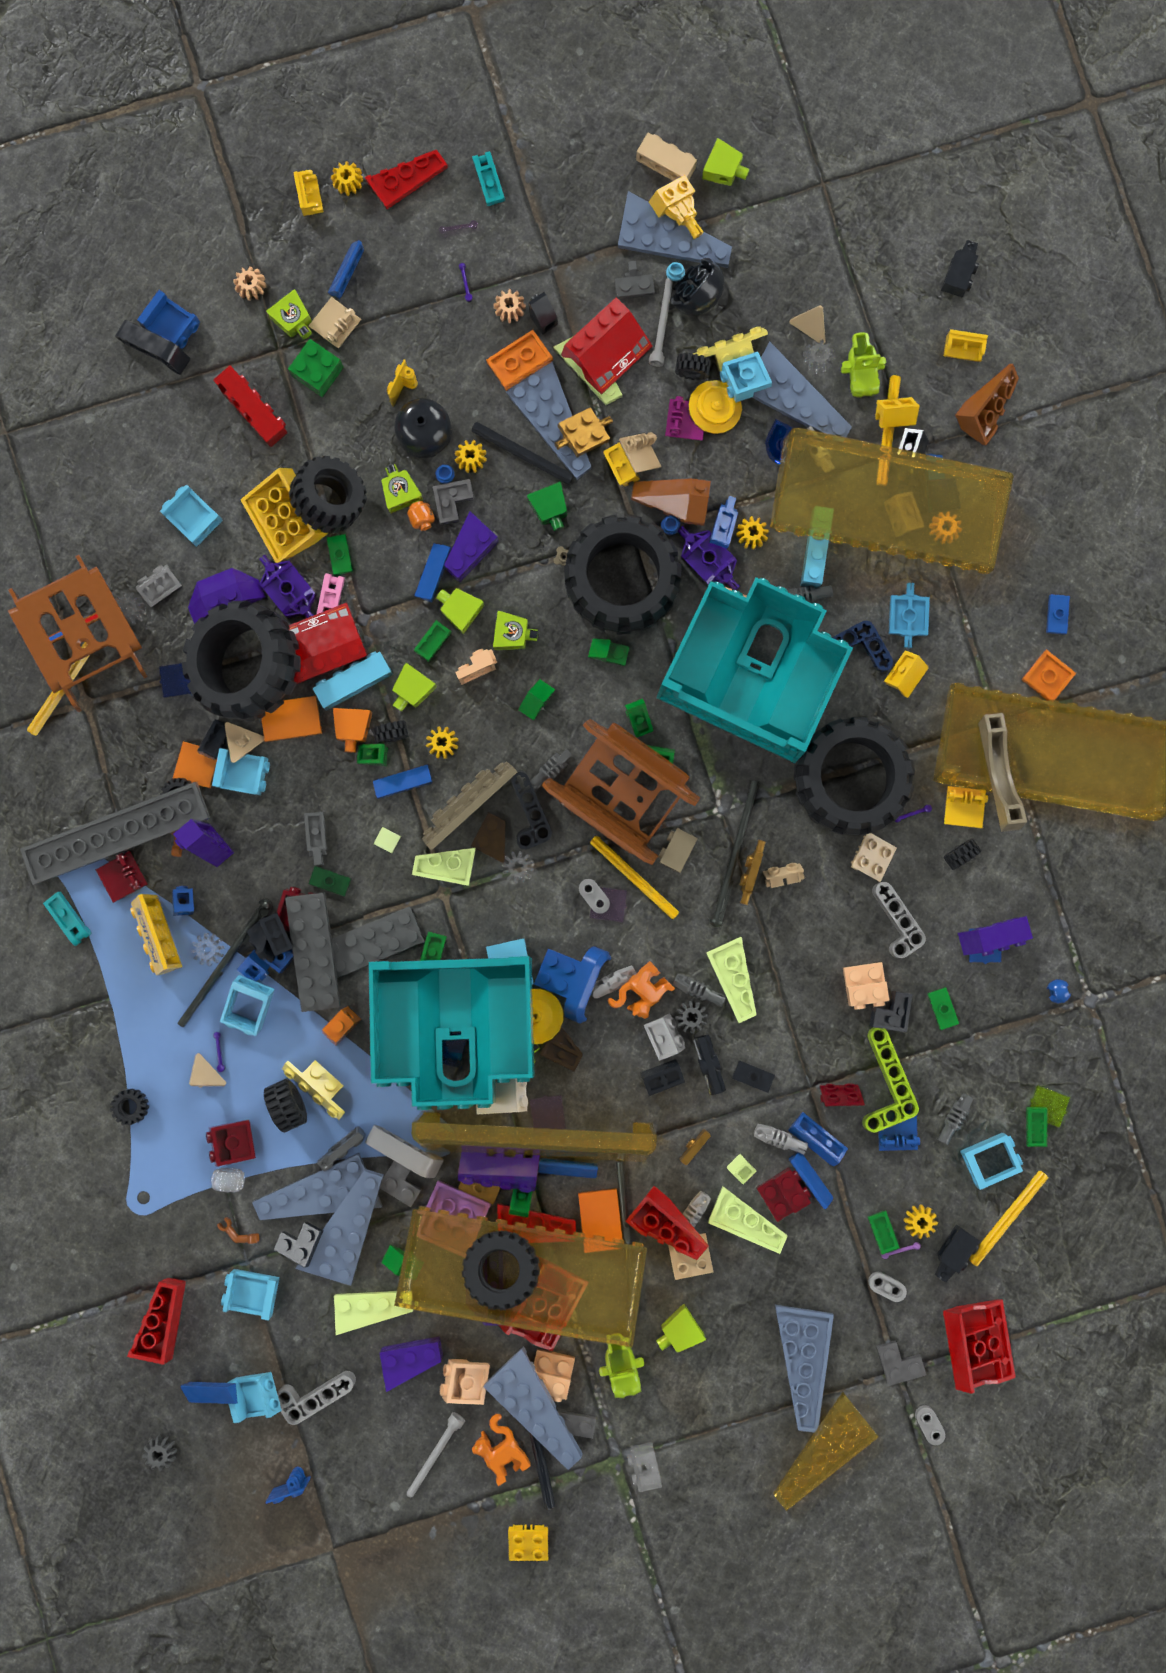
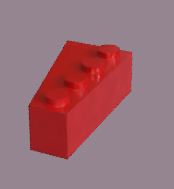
(250, 406)
(160, 1325)

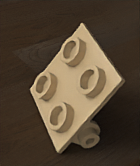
(335, 322)
(640, 451)
(873, 856)
(687, 1267)

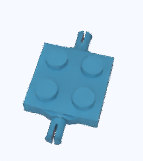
(909, 615)

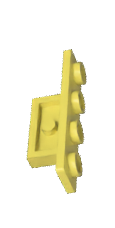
(737, 347)
(318, 1084)

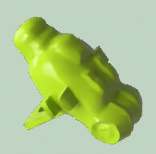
(863, 366)
(622, 1370)

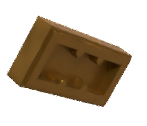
(694, 1146)
(485, 1193)

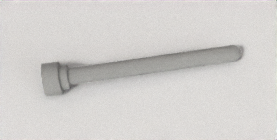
(657, 358)
(454, 1423)

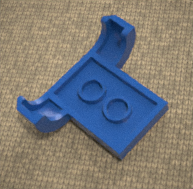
(572, 979)

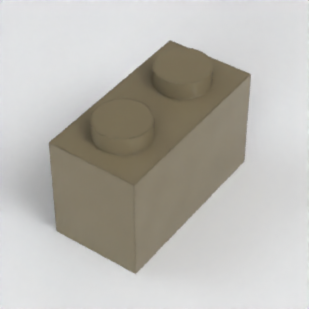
(678, 850)

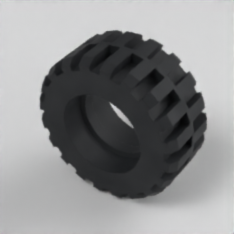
(339, 478)
(474, 1277)

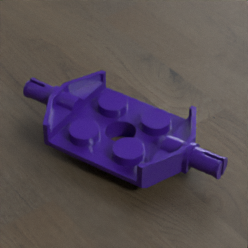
(716, 571)
(298, 600)

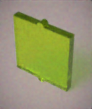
(1053, 1101)

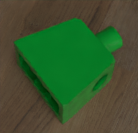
(549, 505)

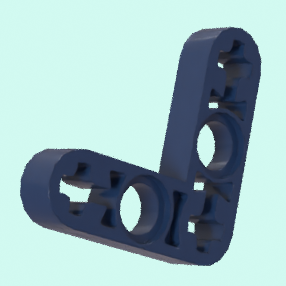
(865, 640)

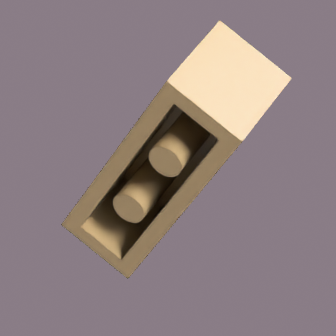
(665, 158)

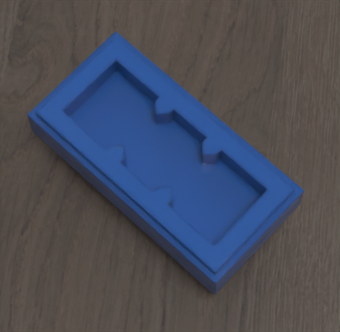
(1058, 614)

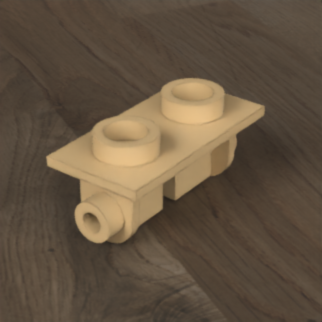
(792, 872)

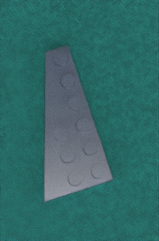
(663, 236)
(797, 397)
(544, 406)
(313, 1194)
(346, 1232)
(806, 1349)
(529, 1401)

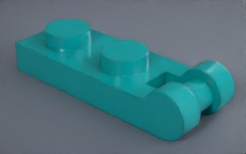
(488, 179)
(67, 918)

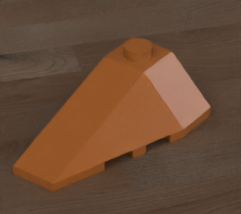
(982, 410)
(677, 497)

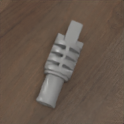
(779, 1138)
(696, 1208)

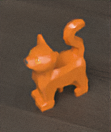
(649, 993)
(502, 1453)

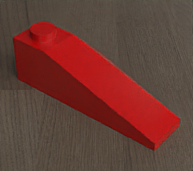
(663, 1221)

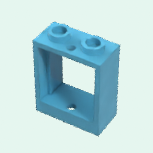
(255, 990)
(970, 1161)

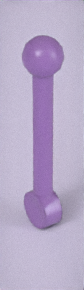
(916, 1245)

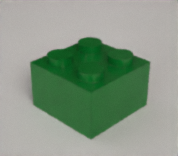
(316, 368)

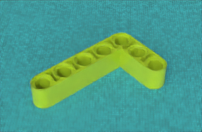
(893, 1083)

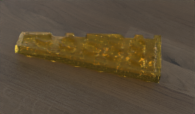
(833, 1444)

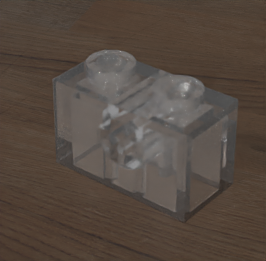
(649, 1478)

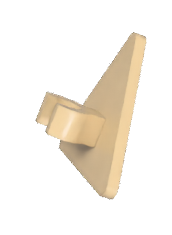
(811, 323)
(240, 741)
(204, 1074)

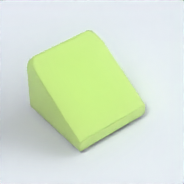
(387, 840)
(741, 1168)

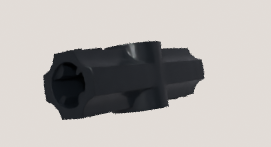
(709, 1064)

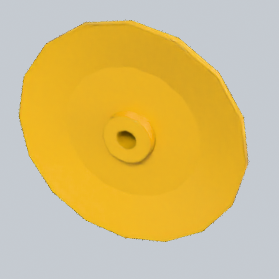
(712, 407)
(546, 1015)

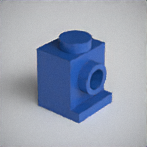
(182, 892)
(281, 965)
(254, 967)

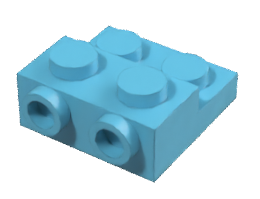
(745, 376)

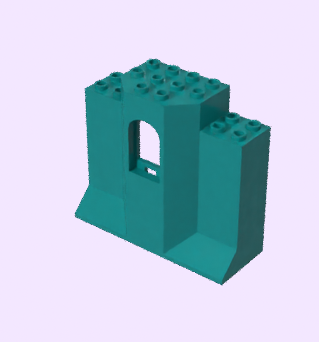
(767, 706)
(424, 1001)

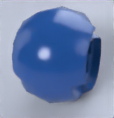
(1058, 991)

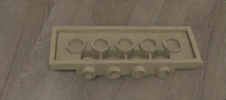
(468, 801)

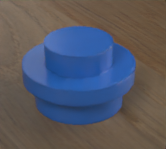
(445, 474)
(670, 525)

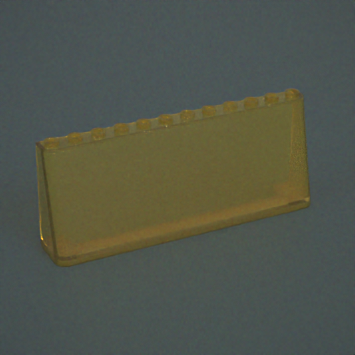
(890, 500)
(1058, 752)
(534, 1141)
(582, 1290)

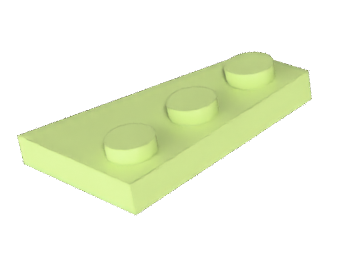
(446, 866)

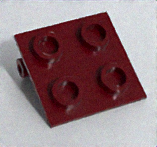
(121, 876)
(841, 1095)

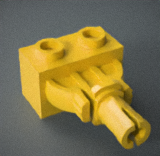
(678, 204)

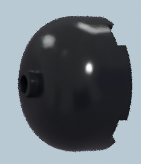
(709, 289)
(420, 437)

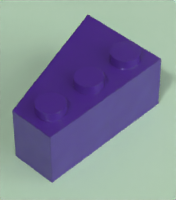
(470, 547)
(996, 936)
(409, 1359)

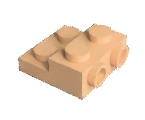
(482, 663)
(866, 985)
(555, 1371)
(464, 1382)

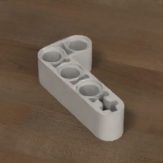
(895, 917)
(422, 1163)
(318, 1394)

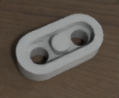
(593, 896)
(886, 1286)
(930, 1426)

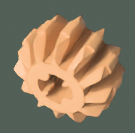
(249, 290)
(507, 299)

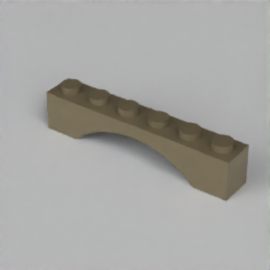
(994, 741)

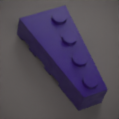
(203, 841)
(499, 1170)

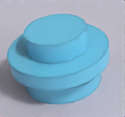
(675, 271)

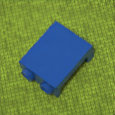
(168, 320)

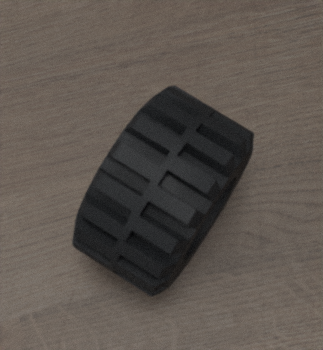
(285, 1105)

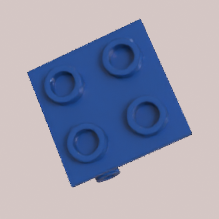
(899, 1136)
(294, 1486)

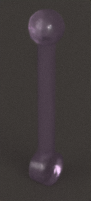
(473, 224)

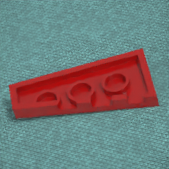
(404, 179)
(537, 1218)

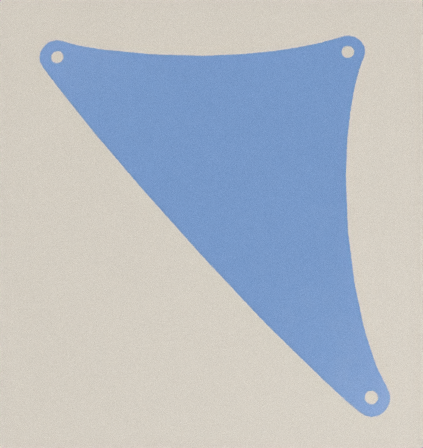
(159, 1055)

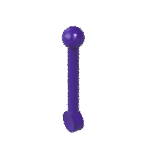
(468, 297)
(927, 808)
(220, 1068)

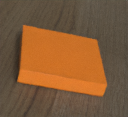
(1048, 676)
(195, 766)

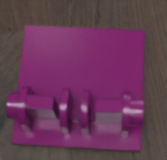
(680, 422)

